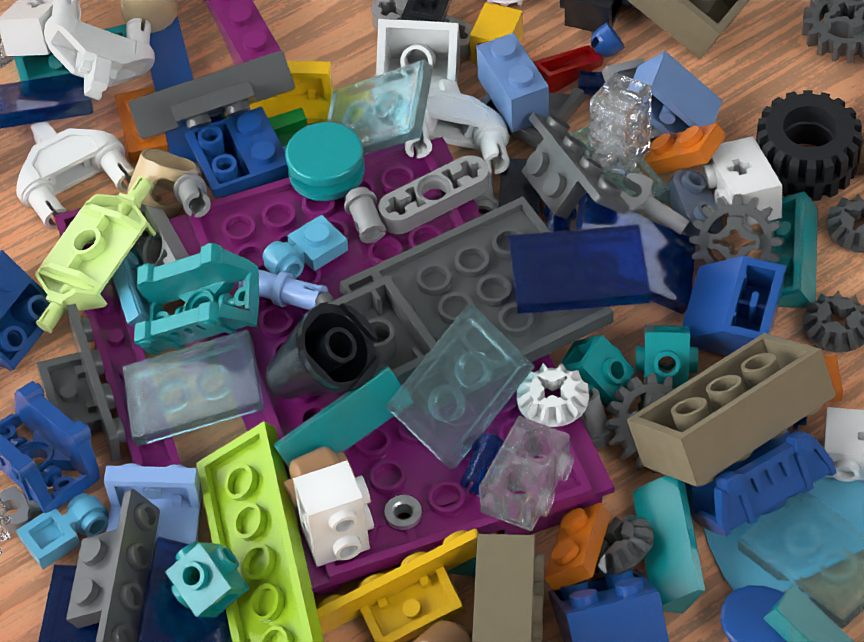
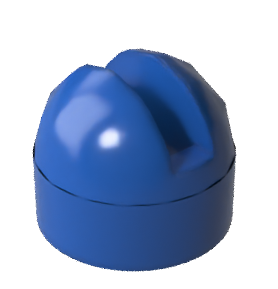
(606, 41)

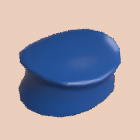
(744, 614)

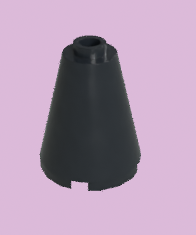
(324, 354)

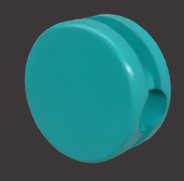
(325, 161)

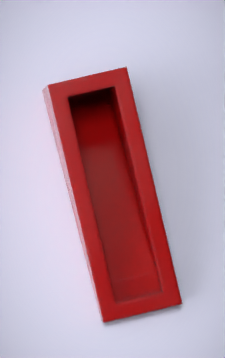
(565, 67)

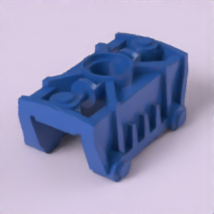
(56, 439)
(760, 482)

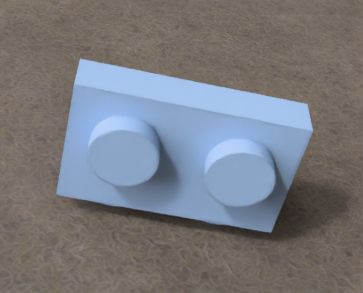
(170, 488)

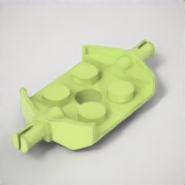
(80, 275)

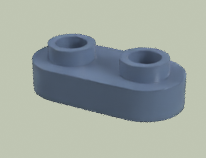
(688, 198)

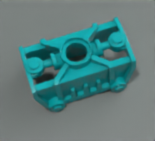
(205, 286)

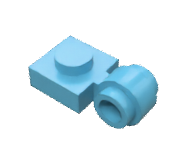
(311, 244)
(54, 535)

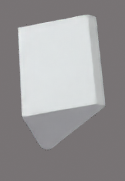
(412, 41)

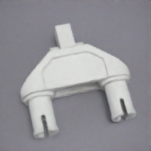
(95, 53)
(462, 123)
(64, 161)

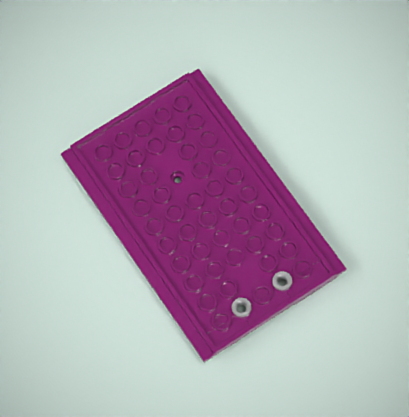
(392, 460)

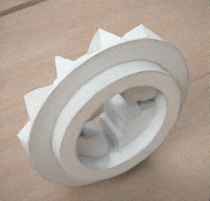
(553, 410)

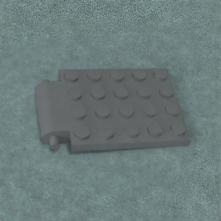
(427, 287)

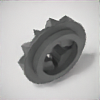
(841, 224)
(832, 335)
(624, 545)

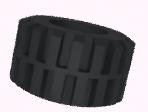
(817, 122)

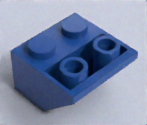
(238, 153)
(733, 303)
(20, 307)
(610, 610)

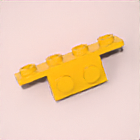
(311, 92)
(407, 598)

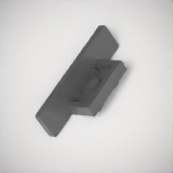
(211, 95)
(564, 171)
(76, 389)
(115, 573)

